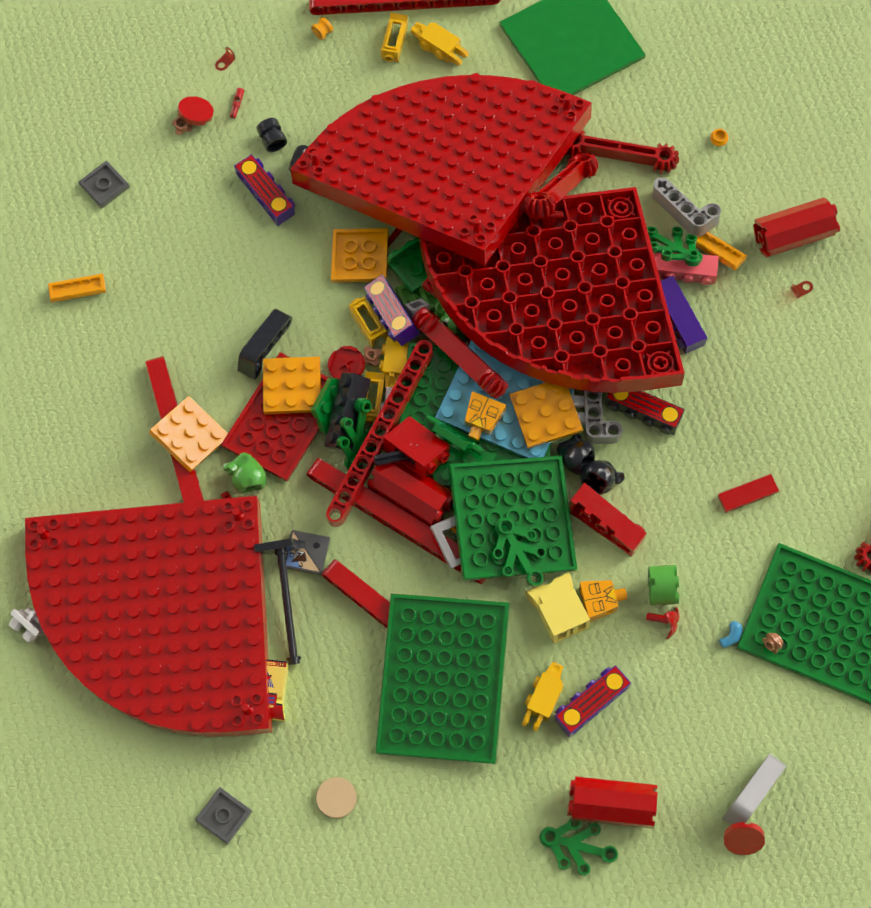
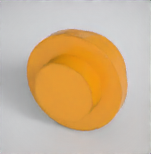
(719, 137)

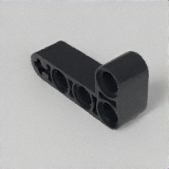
(262, 342)

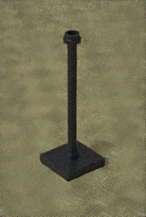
(280, 549)

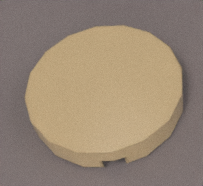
(336, 797)

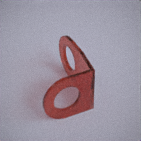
(227, 59)
(798, 289)

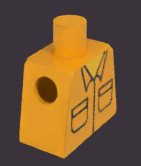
(483, 415)
(600, 598)

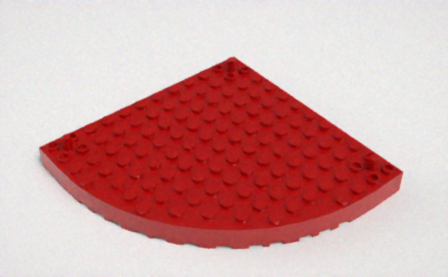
(446, 156)
(568, 297)
(159, 610)

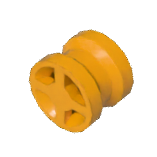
(322, 28)

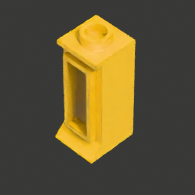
(392, 53)
(371, 336)
(380, 379)

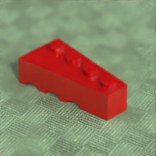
(606, 520)

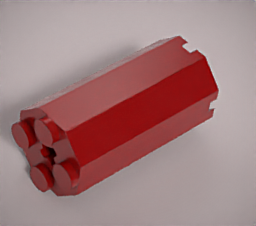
(796, 226)
(417, 496)
(612, 802)

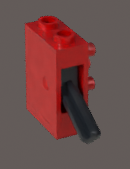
(413, 447)

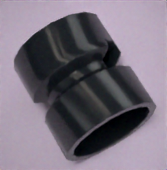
(271, 134)

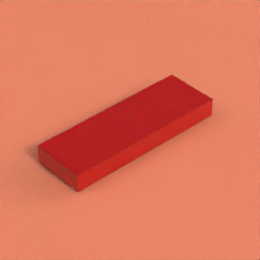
(748, 493)

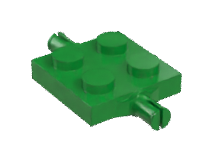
(458, 439)

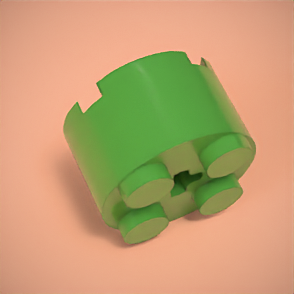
(663, 585)

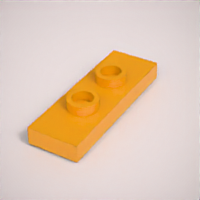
(716, 247)
(77, 288)

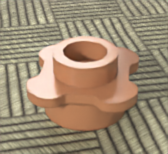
(179, 129)
(374, 361)
(773, 642)

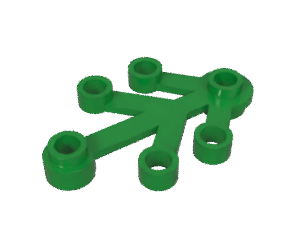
(691, 256)
(358, 437)
(517, 549)
(575, 844)

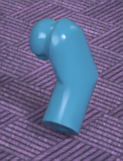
(734, 635)

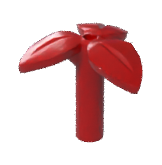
(670, 618)

